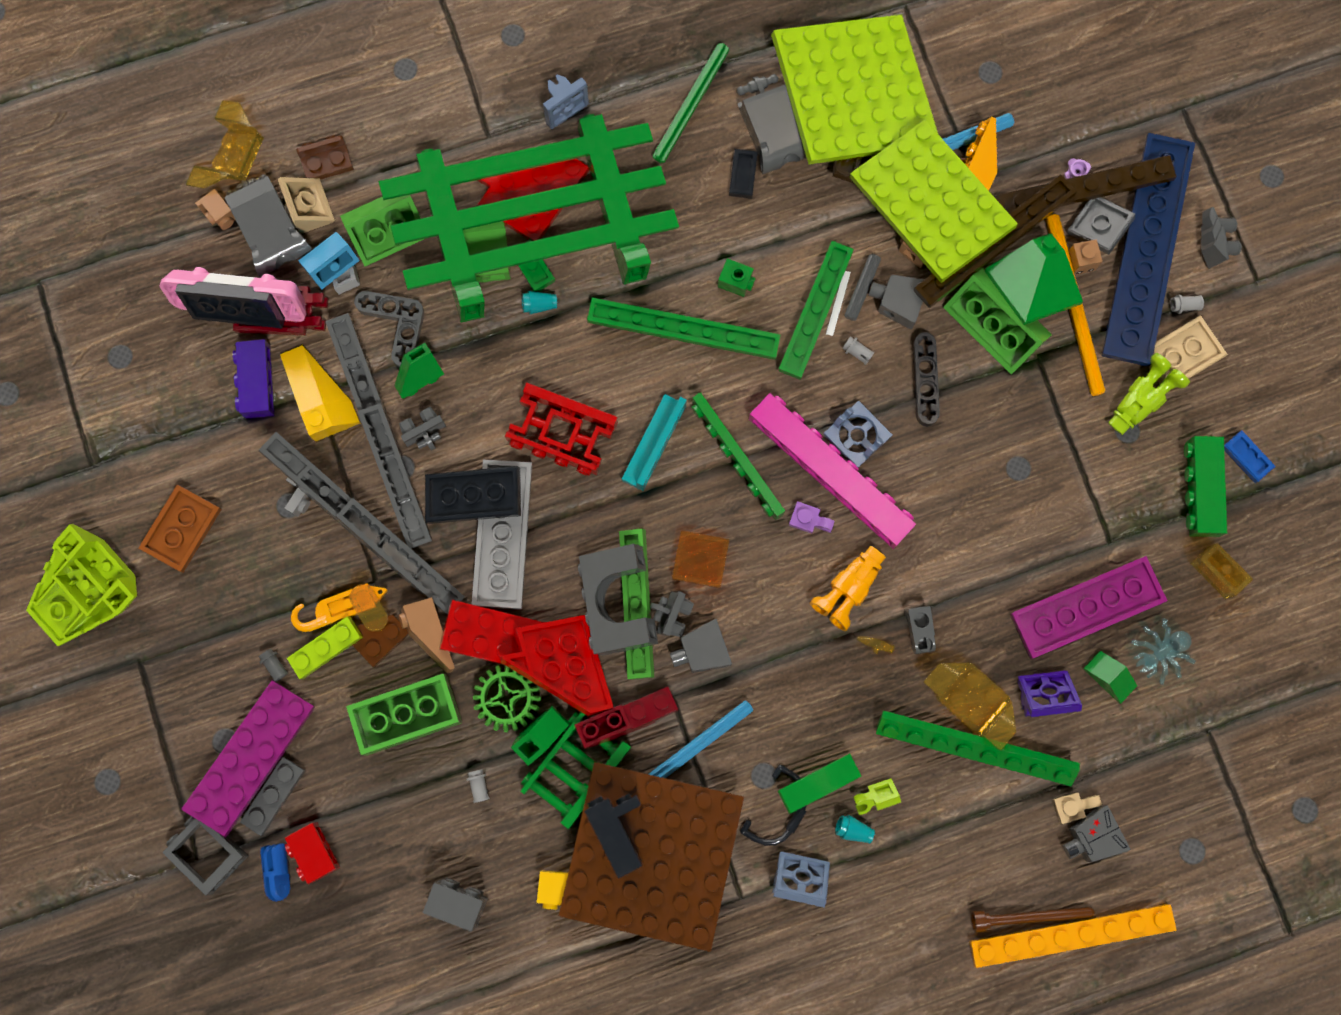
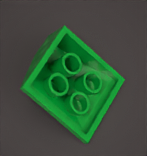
(1036, 280)

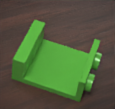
(486, 239)

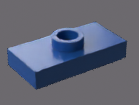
(1248, 456)

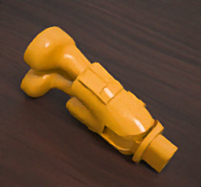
(851, 583)

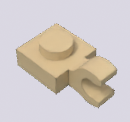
(1072, 807)

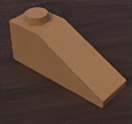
(425, 629)

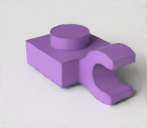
(807, 517)

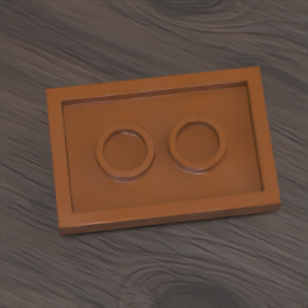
(180, 528)

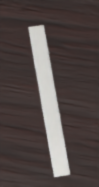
(838, 302)

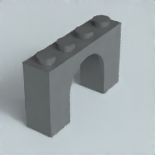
(598, 572)

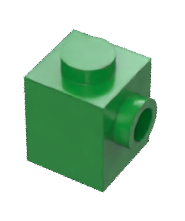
(736, 278)

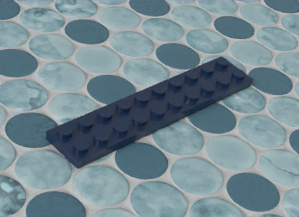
(1147, 257)

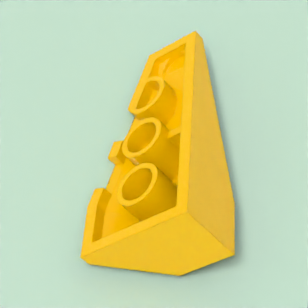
(318, 397)

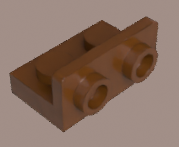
(325, 158)

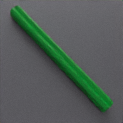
(691, 103)

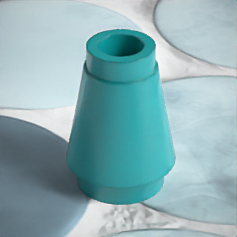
(538, 302)
(852, 829)

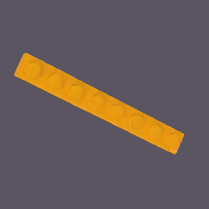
(1072, 935)

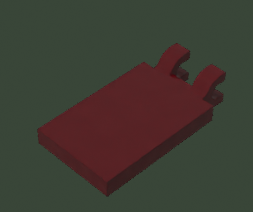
(291, 327)

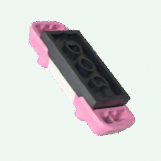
(234, 298)

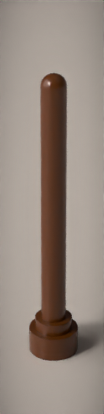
(983, 921)

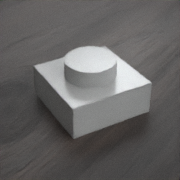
(346, 281)

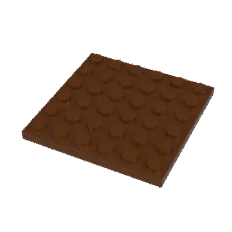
(685, 855)

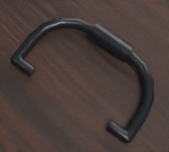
(793, 823)

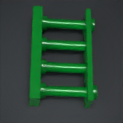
(569, 812)

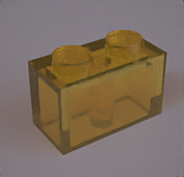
(1221, 571)

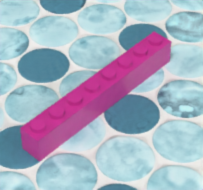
(832, 471)

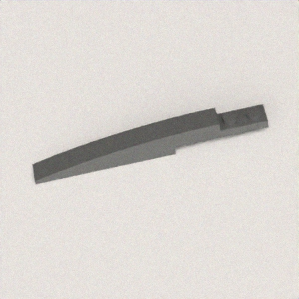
(379, 431)
(359, 522)

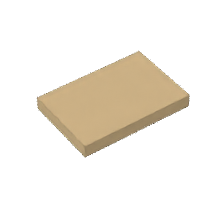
(1190, 348)

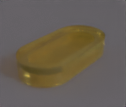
(369, 608)

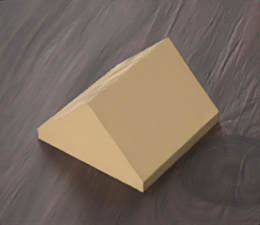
(306, 203)

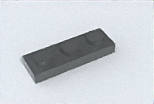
(272, 796)

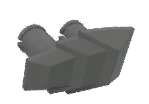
(1213, 238)

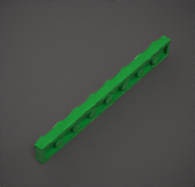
(683, 328)
(977, 748)

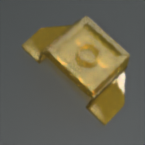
(236, 150)
(974, 701)

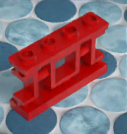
(567, 413)

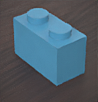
(329, 260)

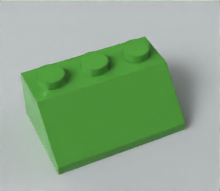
(371, 227)

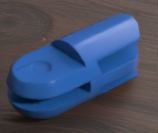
(275, 871)

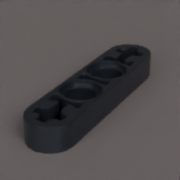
(929, 379)

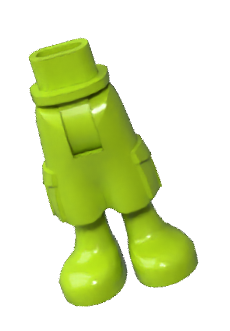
(1143, 397)

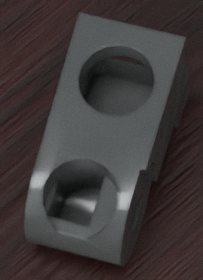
(921, 629)

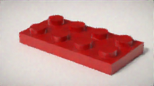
(481, 631)

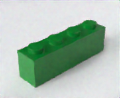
(1206, 486)

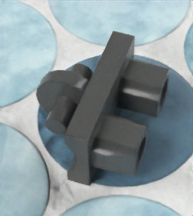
(413, 434)
(667, 612)

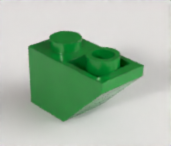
(417, 371)
(539, 735)

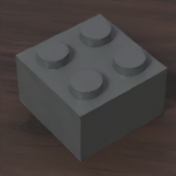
(456, 904)

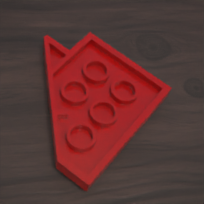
(531, 182)
(561, 662)

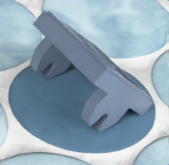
(562, 104)
(861, 411)
(820, 867)

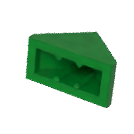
(1111, 676)

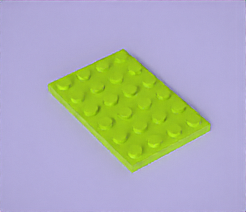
(933, 201)

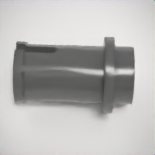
(273, 664)

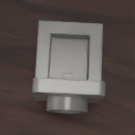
(299, 501)

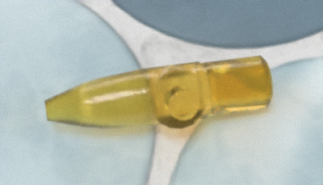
(876, 644)

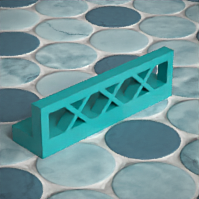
(654, 442)

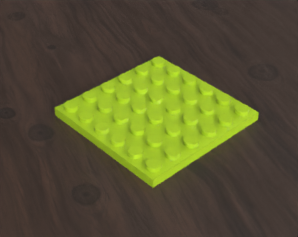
(851, 86)

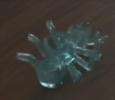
(1164, 650)

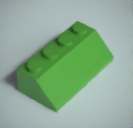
(994, 324)

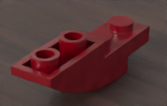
(626, 718)

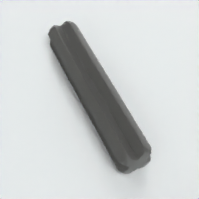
(862, 287)

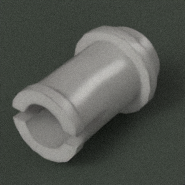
(1186, 303)
(858, 350)
(478, 785)

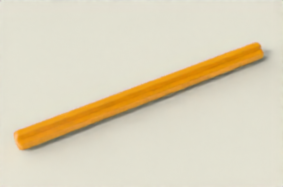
(1079, 320)

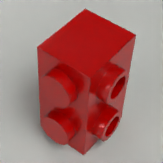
(311, 853)

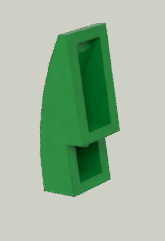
(819, 783)

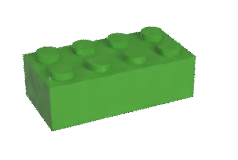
(404, 714)

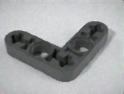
(405, 319)

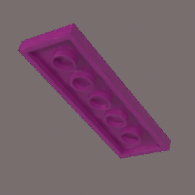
(1088, 607)
(248, 759)

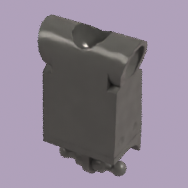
(771, 123)
(265, 224)

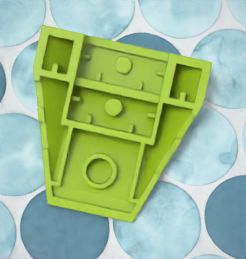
(80, 586)

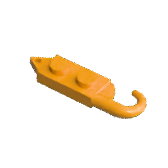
(330, 610)

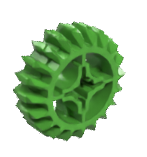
(486, 704)

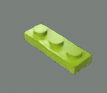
(324, 647)

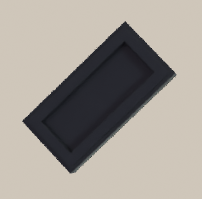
(743, 173)

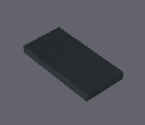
(473, 495)

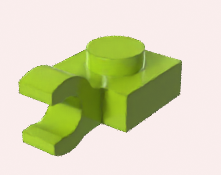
(880, 794)

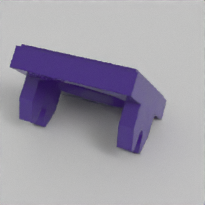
(1048, 680)

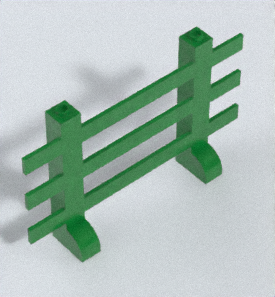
(607, 186)

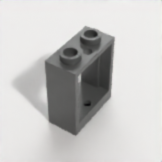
(221, 874)

